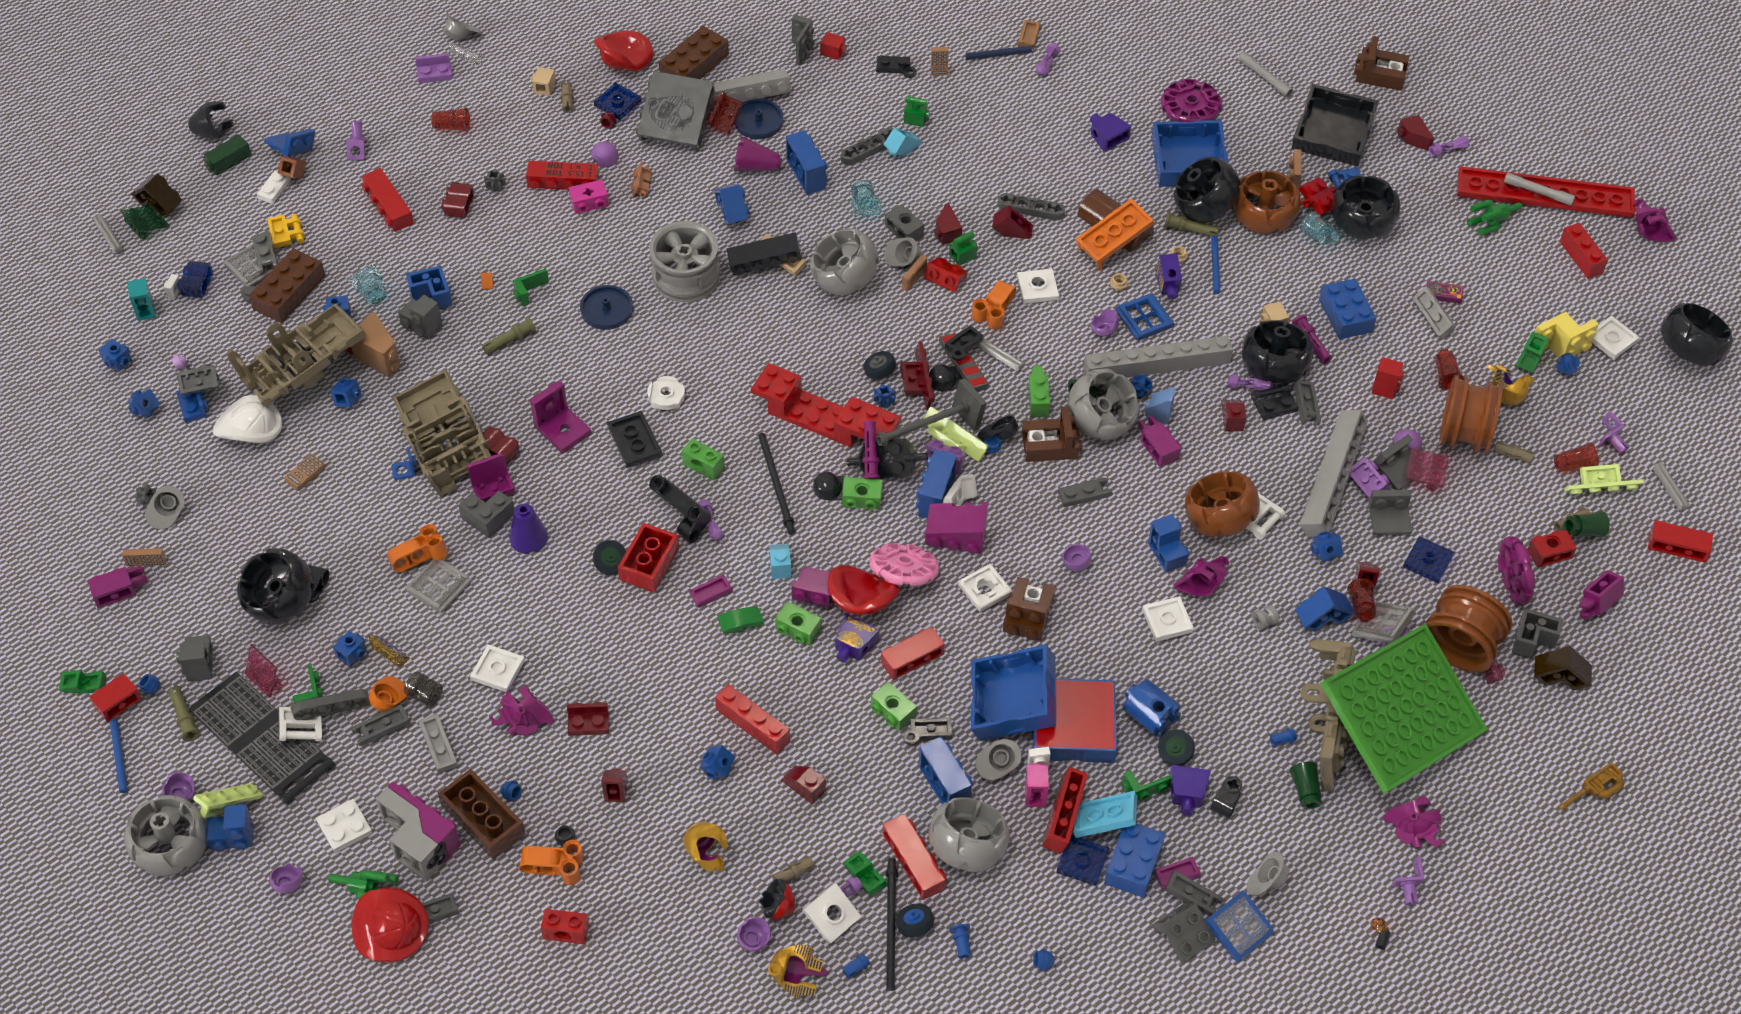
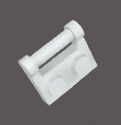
(1265, 506)
(287, 721)

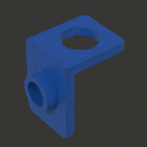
(408, 464)

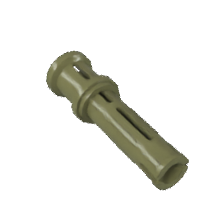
(1183, 223)
(516, 332)
(185, 719)

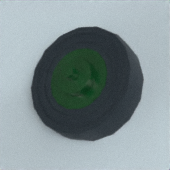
(608, 556)
(1176, 747)

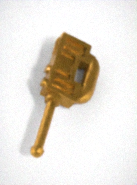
(1596, 784)

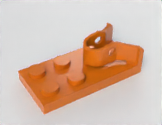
(1114, 232)

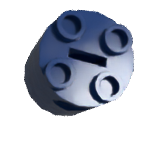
(1151, 707)

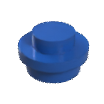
(993, 443)

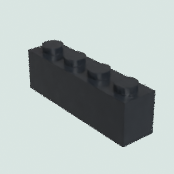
(764, 253)

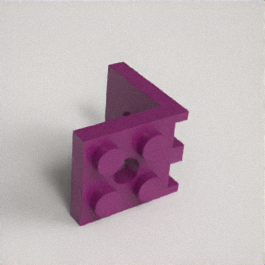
(552, 415)

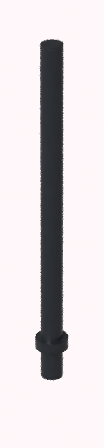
(788, 521)
(891, 874)

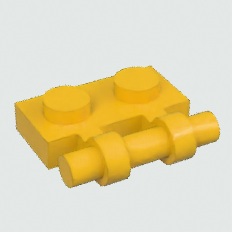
(279, 230)

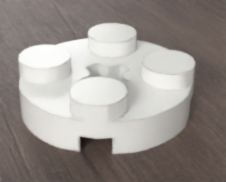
(666, 402)

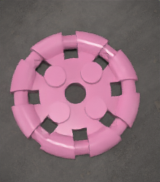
(904, 564)

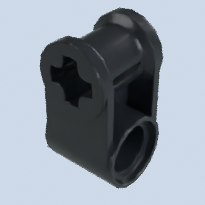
(320, 579)
(1226, 799)

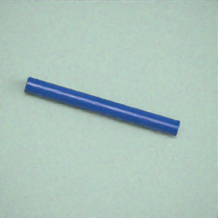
(1215, 265)
(119, 762)

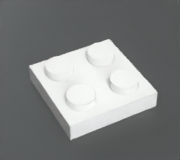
(1614, 337)
(1167, 619)
(497, 668)
(344, 826)

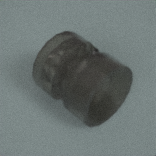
(422, 688)

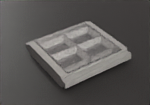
(246, 268)
(438, 585)
(1386, 625)

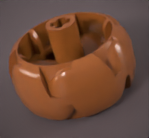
(1271, 189)
(1233, 499)

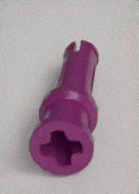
(1323, 355)
(870, 460)

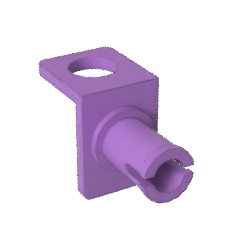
(356, 140)
(1613, 437)
(1409, 883)

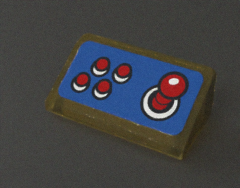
(388, 650)

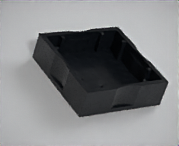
(1335, 125)

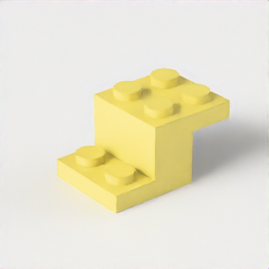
(1567, 335)

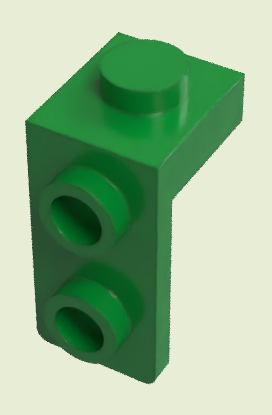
(528, 282)
(316, 691)
(1130, 783)

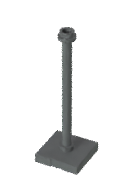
(966, 403)

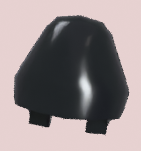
(201, 124)

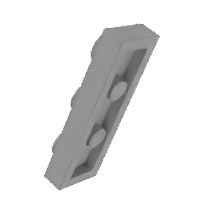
(1434, 312)
(438, 743)

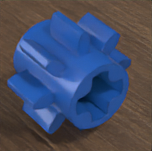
(1568, 363)
(1142, 385)
(884, 396)

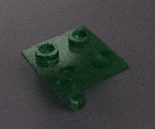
(144, 219)

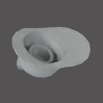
(457, 29)
(902, 252)
(164, 507)
(998, 759)
(1269, 875)

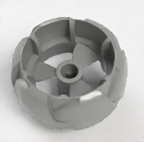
(838, 250)
(1094, 415)
(162, 817)
(962, 847)

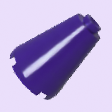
(527, 530)

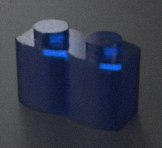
(195, 279)

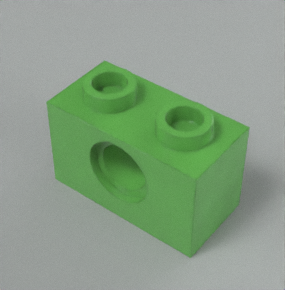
(703, 459)
(868, 487)
(808, 623)
(891, 696)

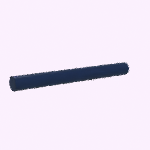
(998, 52)

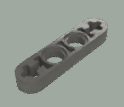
(852, 154)
(1031, 206)
(330, 704)

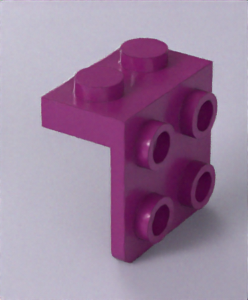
(490, 476)
(812, 587)

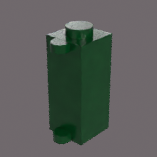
(227, 155)

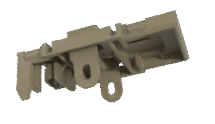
(325, 335)
(429, 407)
(1335, 734)

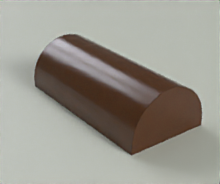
(1098, 206)

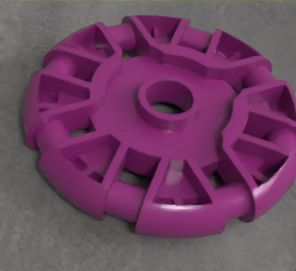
(1205, 101)
(1516, 570)

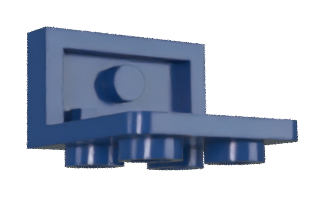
(292, 142)

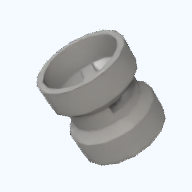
(1265, 617)

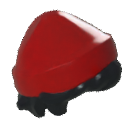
(778, 900)

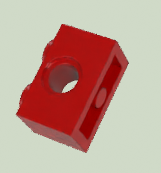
(1551, 548)
(564, 926)

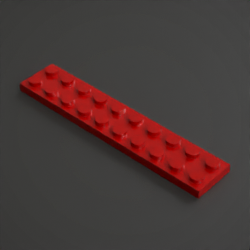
(1589, 196)

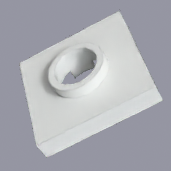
(1037, 294)
(985, 577)
(817, 913)

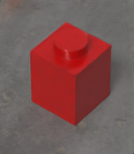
(832, 46)

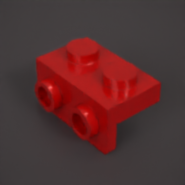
(945, 274)

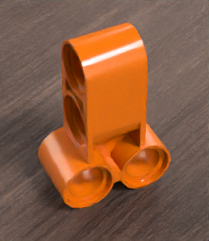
(994, 305)
(418, 549)
(553, 861)

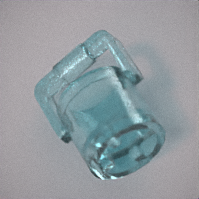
(865, 199)
(1318, 228)
(369, 284)

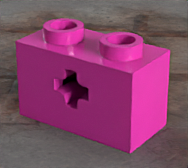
(588, 196)
(1036, 785)

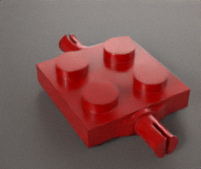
(1317, 195)

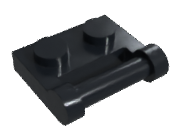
(1274, 406)

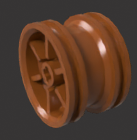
(1471, 414)
(1469, 627)

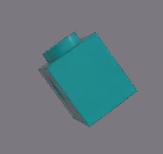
(141, 299)

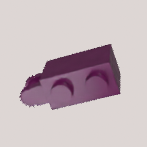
(1159, 442)
(116, 585)
(1601, 594)

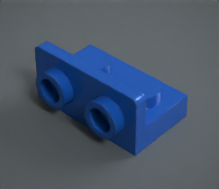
(192, 406)

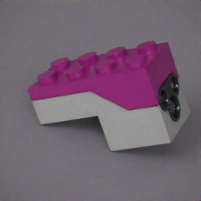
(423, 835)

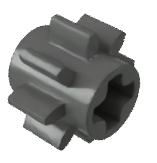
(494, 180)
(144, 495)

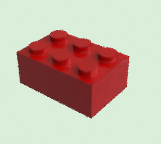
(648, 557)

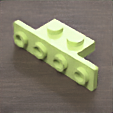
(954, 435)
(1602, 477)
(215, 801)

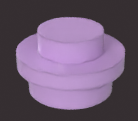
(179, 361)

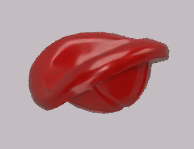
(625, 50)
(859, 590)
(389, 925)

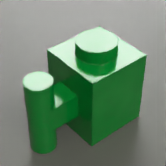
(916, 111)
(963, 248)

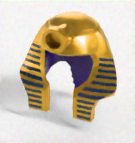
(1512, 392)

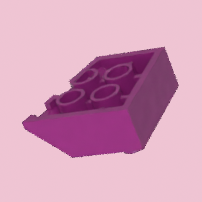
(957, 526)

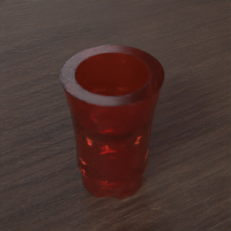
(451, 120)
(1446, 368)
(1576, 458)
(1362, 597)

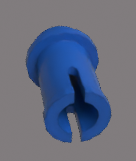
(1282, 737)
(856, 965)

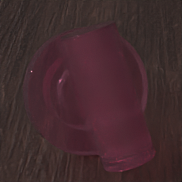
(1495, 673)

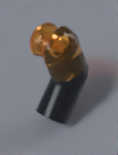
(1384, 933)

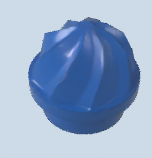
(149, 684)
(511, 790)
(1043, 960)

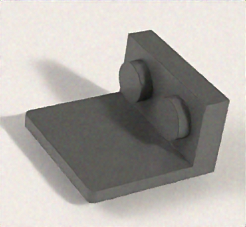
(802, 36)
(198, 379)
(1394, 462)
(1390, 512)
(1185, 930)

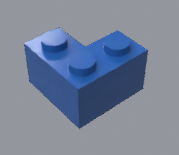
(732, 203)
(430, 283)
(1166, 543)
(1324, 607)
(231, 830)

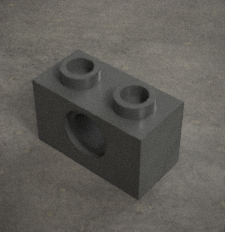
(904, 223)

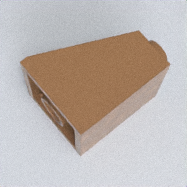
(377, 348)

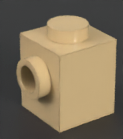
(543, 81)
(1274, 311)

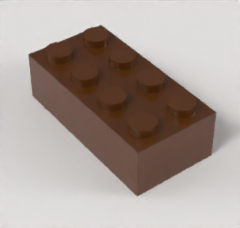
(696, 54)
(287, 285)
(481, 813)

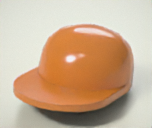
(387, 693)

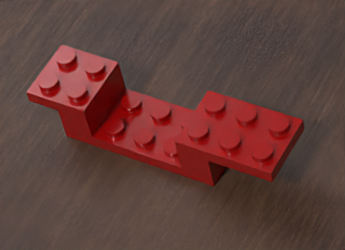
(815, 413)

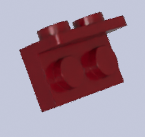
(588, 719)

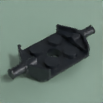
(903, 458)

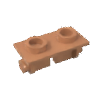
(638, 186)

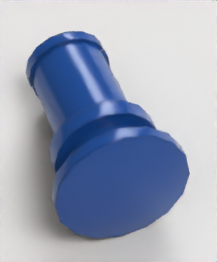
(961, 937)

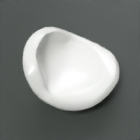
(249, 421)

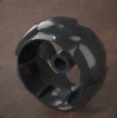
(1216, 184)
(1362, 223)
(1696, 334)
(1288, 354)
(291, 595)

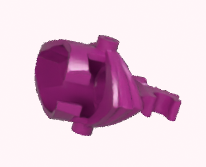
(1653, 223)
(1203, 577)
(522, 714)
(1415, 823)

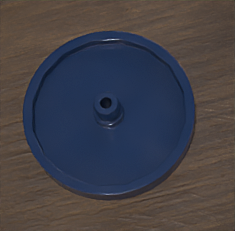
(759, 119)
(606, 307)

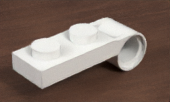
(962, 489)

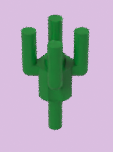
(1492, 215)
(364, 881)

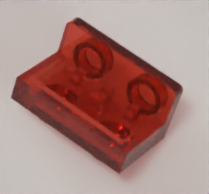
(724, 113)

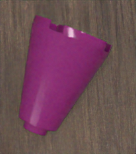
(755, 157)

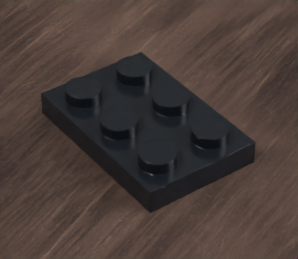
(634, 439)

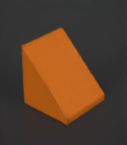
(487, 280)

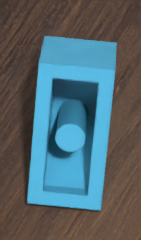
(901, 142)
(780, 561)

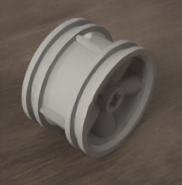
(684, 244)

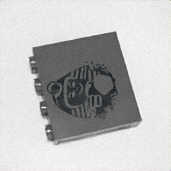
(676, 109)

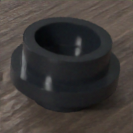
(564, 834)

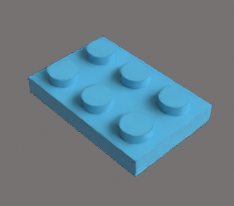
(1106, 814)

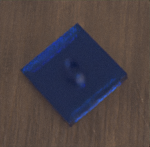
(617, 101)
(1428, 559)
(1083, 860)

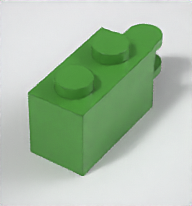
(1038, 393)

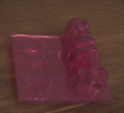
(1427, 468)
(262, 672)

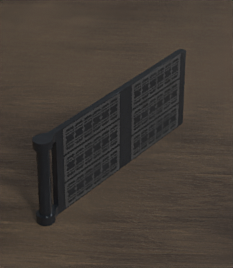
(251, 732)

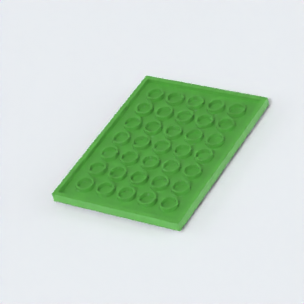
(1403, 707)

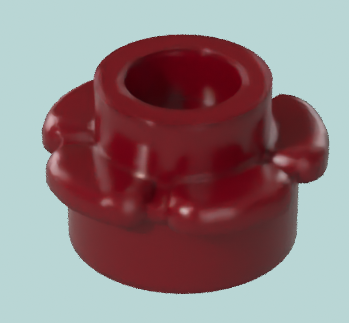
(607, 120)

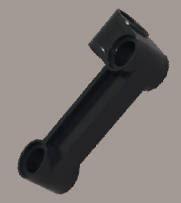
(691, 524)

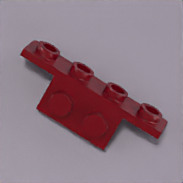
(916, 376)

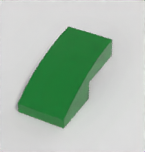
(1532, 352)
(737, 619)
(82, 683)
(862, 868)

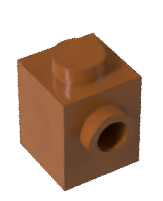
(292, 167)

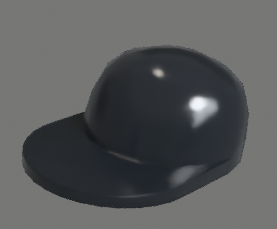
(944, 377)
(1002, 428)
(828, 486)

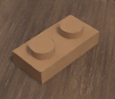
(1295, 162)

